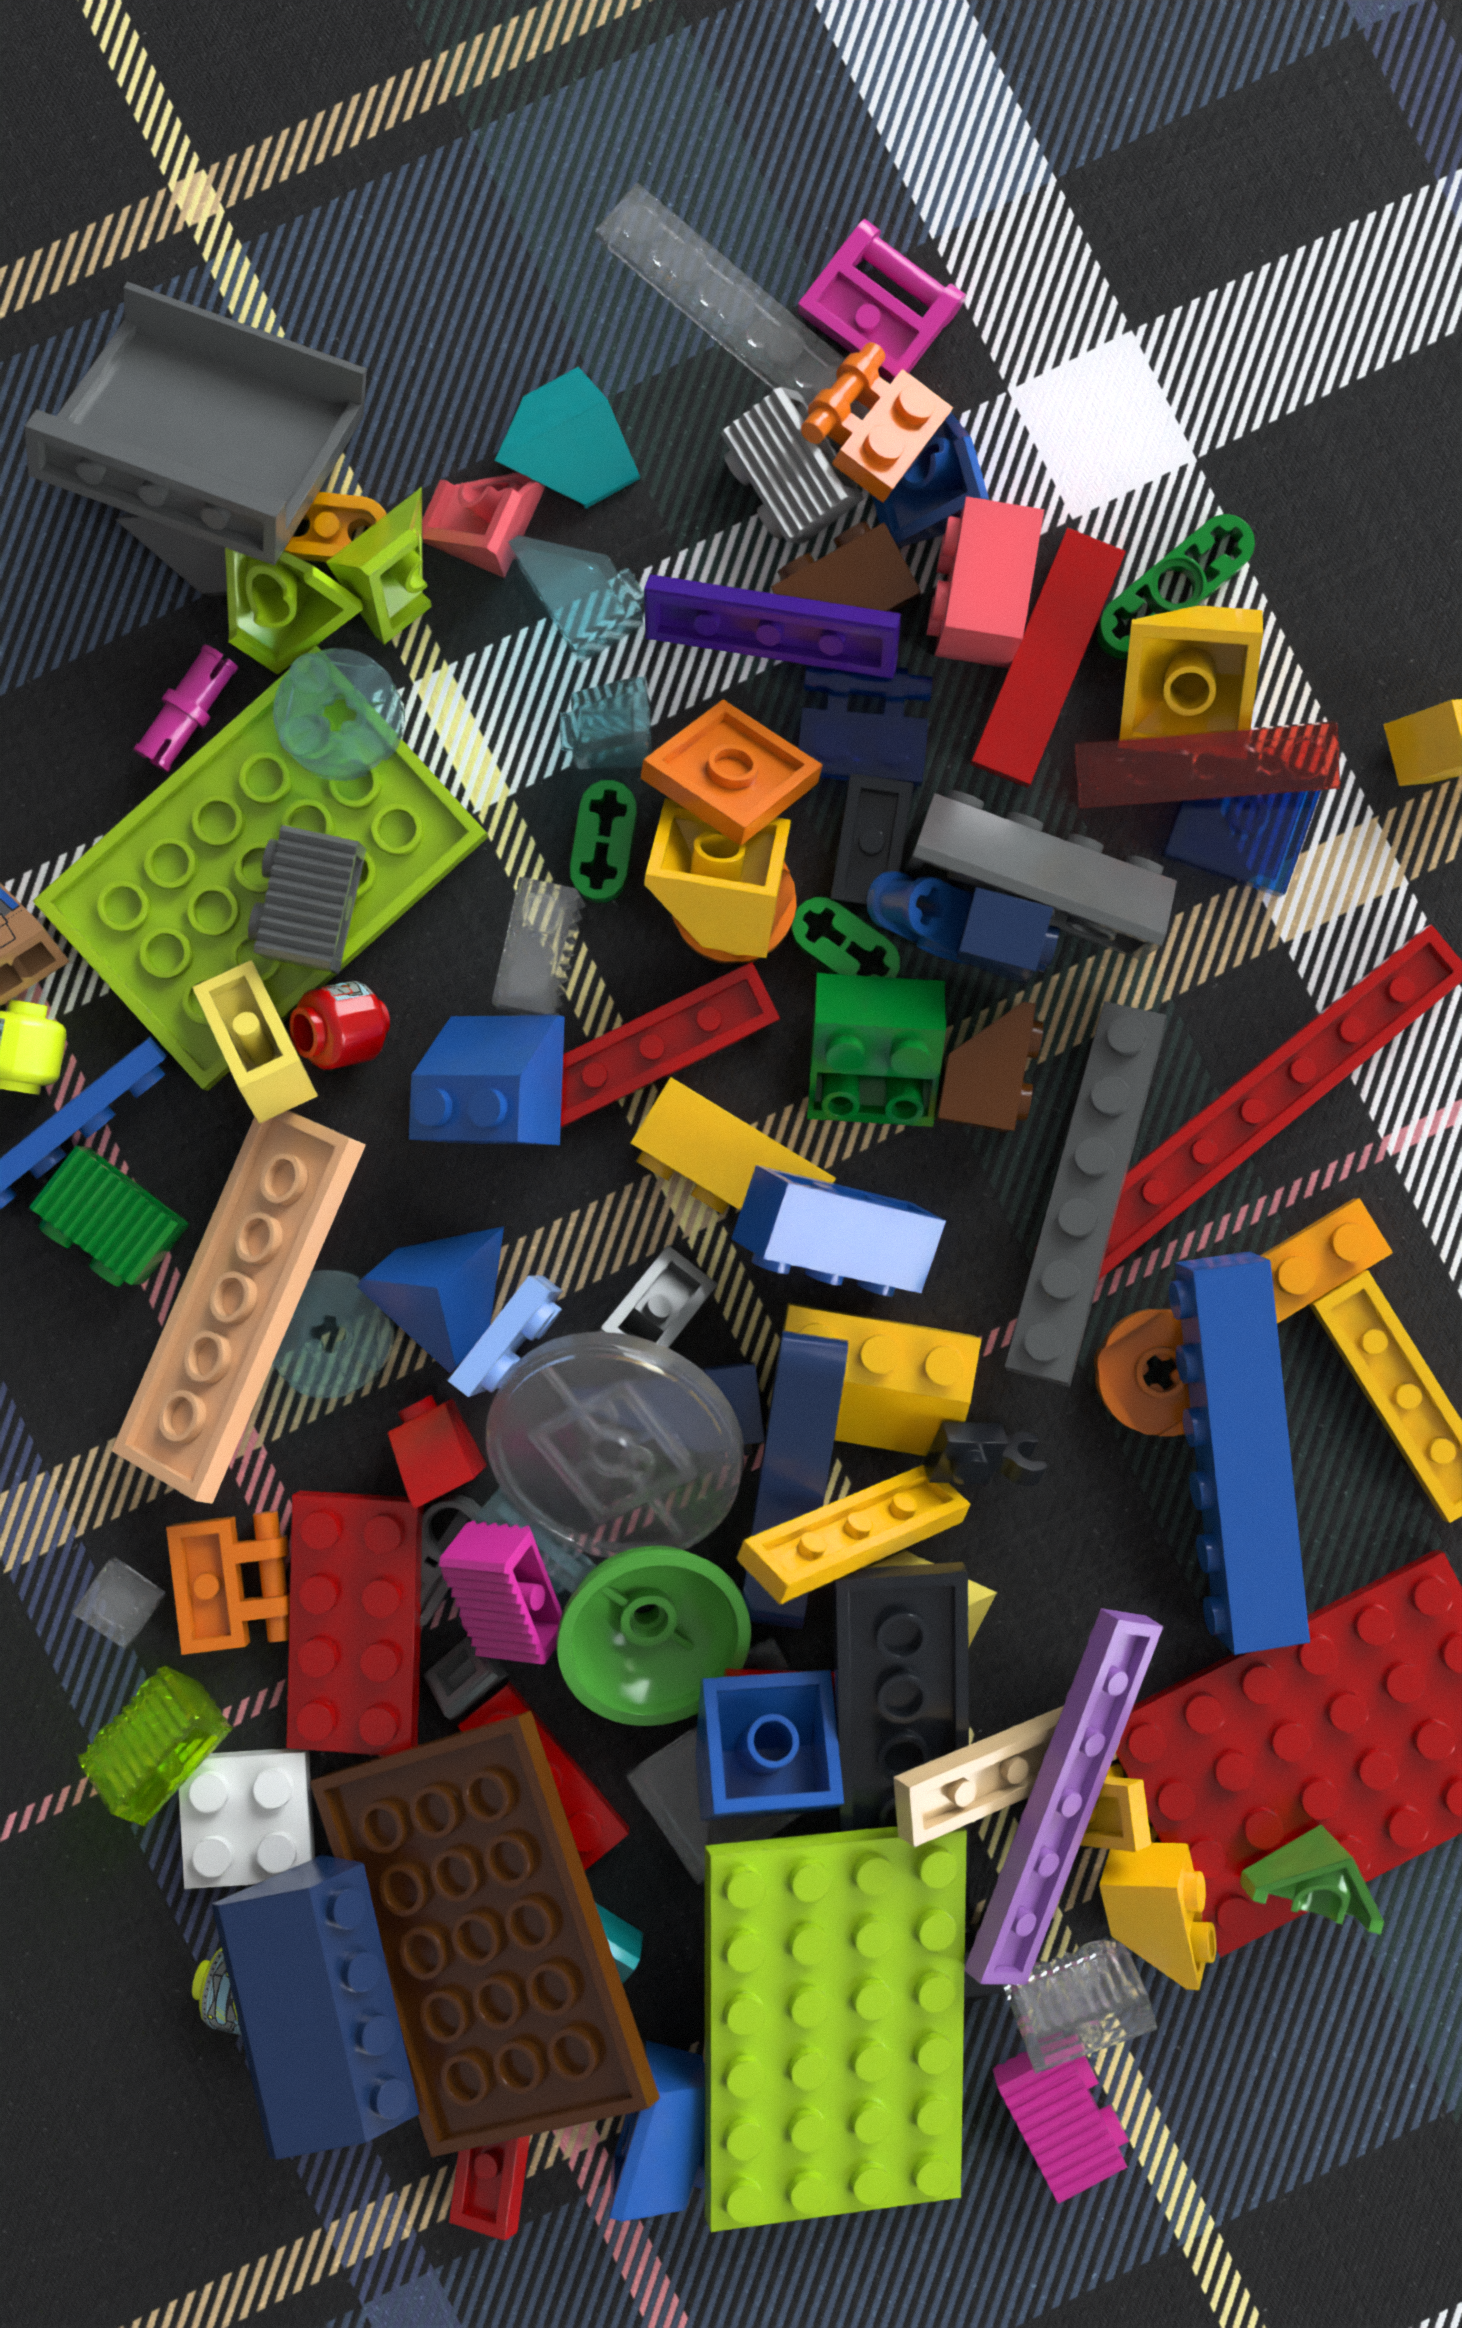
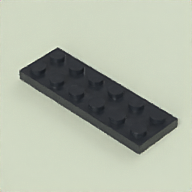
(898, 1682)

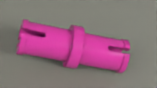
(185, 708)

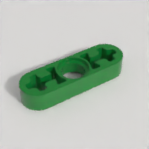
(1198, 544)

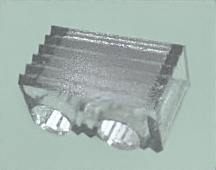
(537, 948)
(1080, 2004)

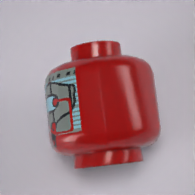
(339, 1025)

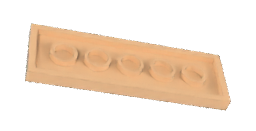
(237, 1302)

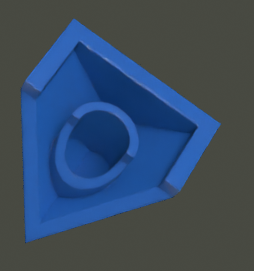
(933, 487)
(440, 1291)

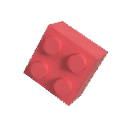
(989, 582)

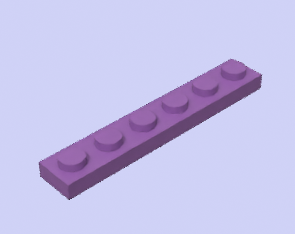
(1063, 1797)

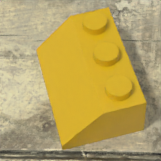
(896, 1377)

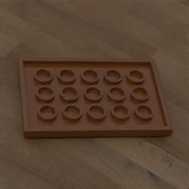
(489, 1937)

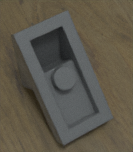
(662, 1300)

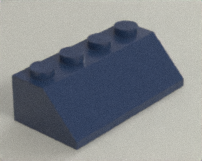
(316, 2008)

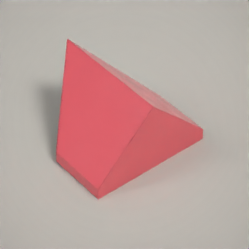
(480, 518)

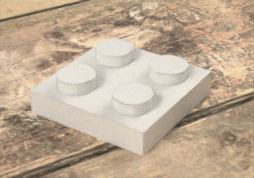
(246, 1817)

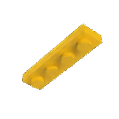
(1397, 1386)
(851, 1533)

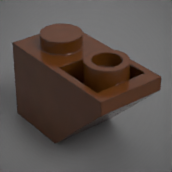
(859, 573)
(985, 1075)

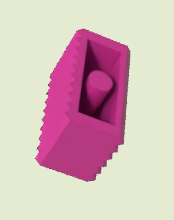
(502, 1592)
(1062, 2123)

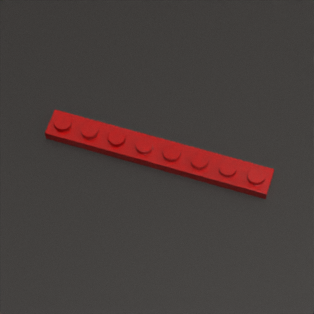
(1281, 1088)

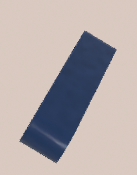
(796, 1453)

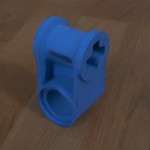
(920, 911)

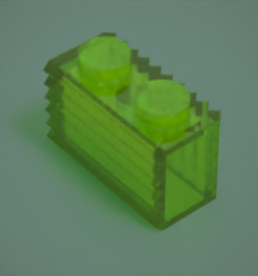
(153, 1745)

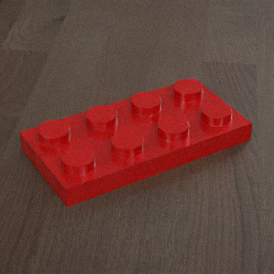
(354, 1623)

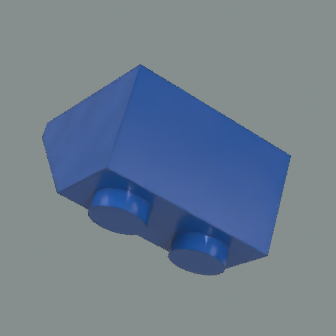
(490, 1082)
(767, 1746)
(663, 2146)

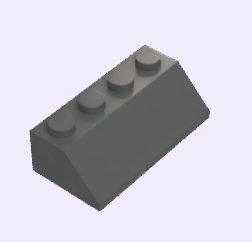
(1090, 893)

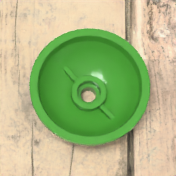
(651, 1663)

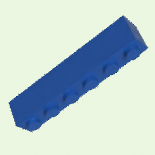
(1240, 1452)

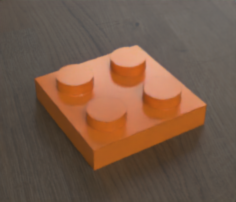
(731, 772)

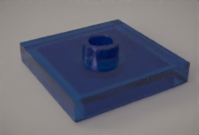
(1243, 837)

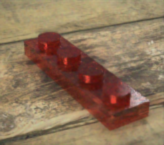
(1208, 764)

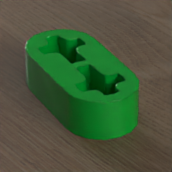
(588, 839)
(848, 927)

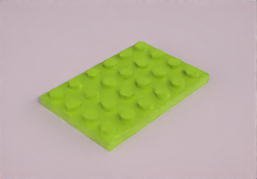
(179, 875)
(832, 2025)

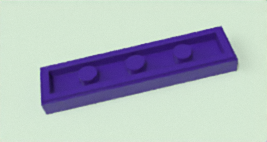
(771, 626)

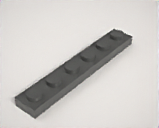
(1086, 1194)

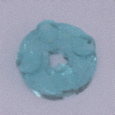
(316, 683)
(355, 1359)

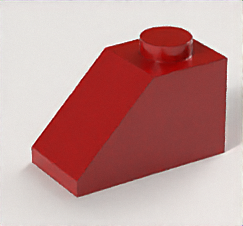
(434, 1450)

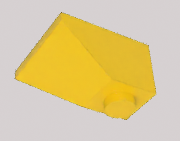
(1191, 671)
(714, 885)

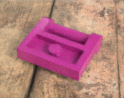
(860, 311)

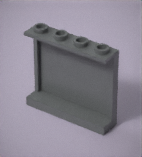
(202, 425)

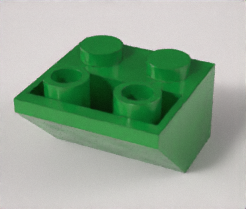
(876, 1049)

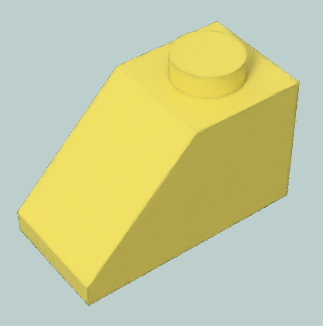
(254, 1042)

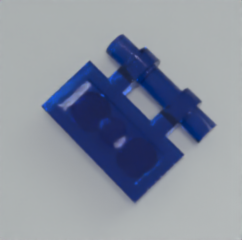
(864, 742)

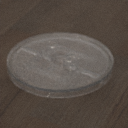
(615, 1444)

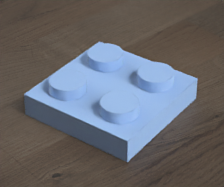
(524, 1316)

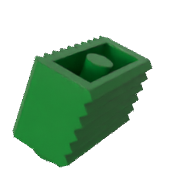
(107, 1217)

